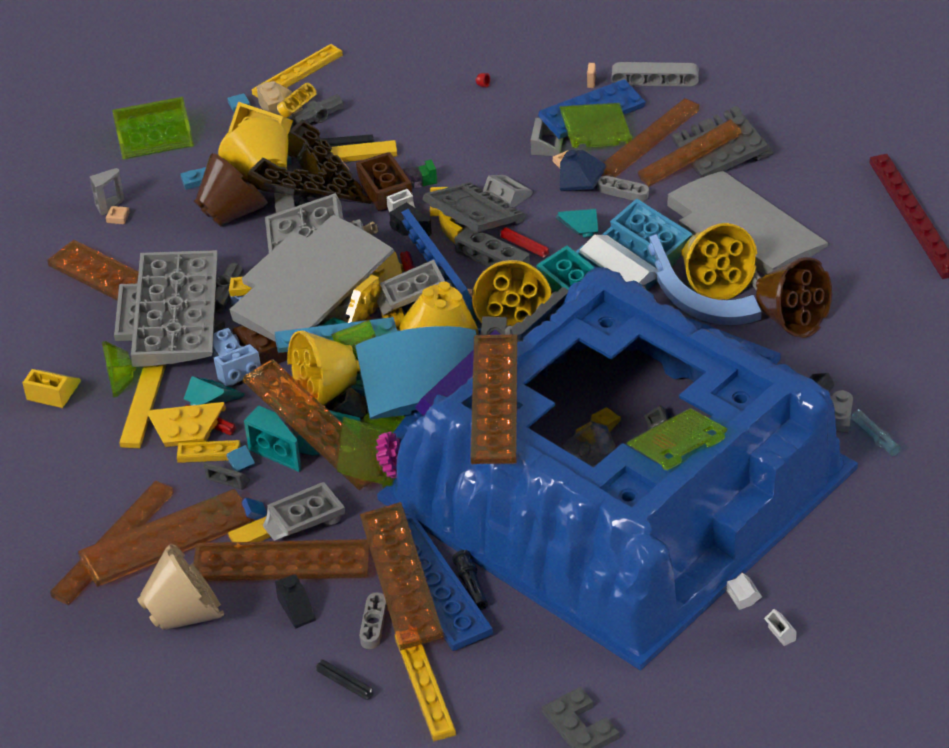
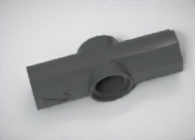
(318, 111)
(223, 283)

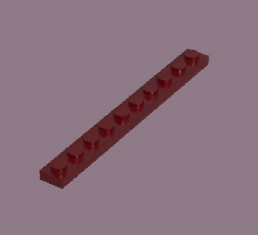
(912, 213)

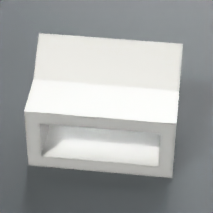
(399, 199)
(743, 591)
(788, 634)

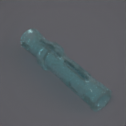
(890, 445)

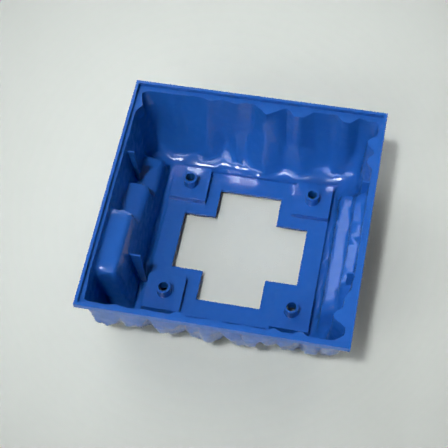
(625, 543)

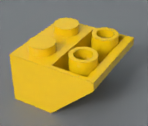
(49, 387)

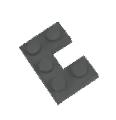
(564, 717)

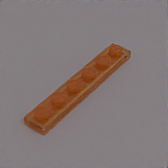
(689, 152)

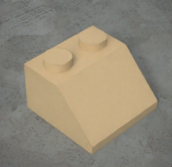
(271, 94)

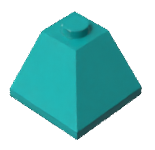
(580, 221)
(209, 391)

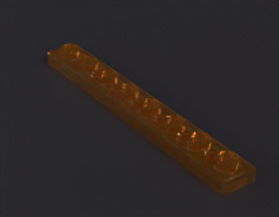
(650, 137)
(137, 515)

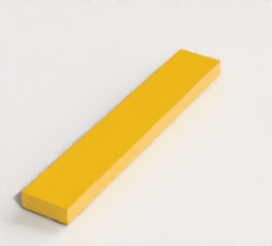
(305, 67)
(143, 400)
(427, 692)

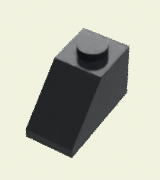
(396, 219)
(349, 403)
(294, 601)

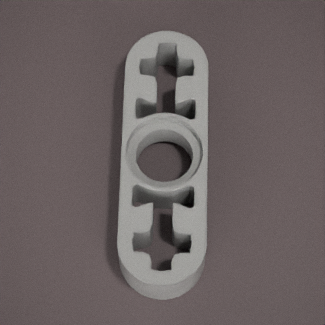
(633, 191)
(376, 628)

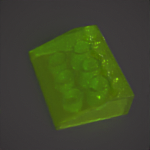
(152, 128)

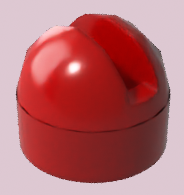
(483, 80)

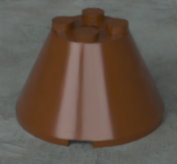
(225, 194)
(796, 296)

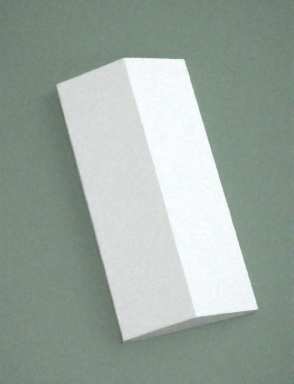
(612, 255)

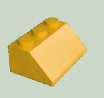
(245, 112)

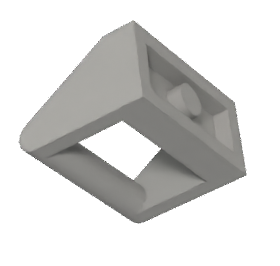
(540, 147)
(98, 182)
(507, 189)

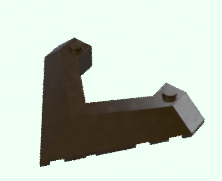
(321, 173)

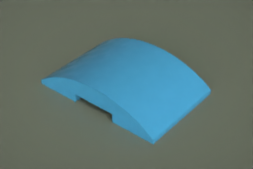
(636, 225)
(408, 364)

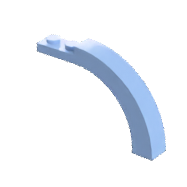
(698, 306)

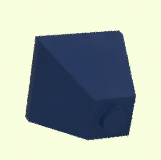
(580, 171)

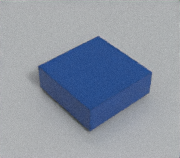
(254, 509)

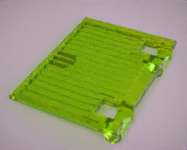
(595, 124)
(678, 437)
(359, 451)

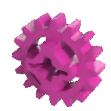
(387, 453)

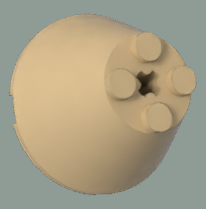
(178, 593)

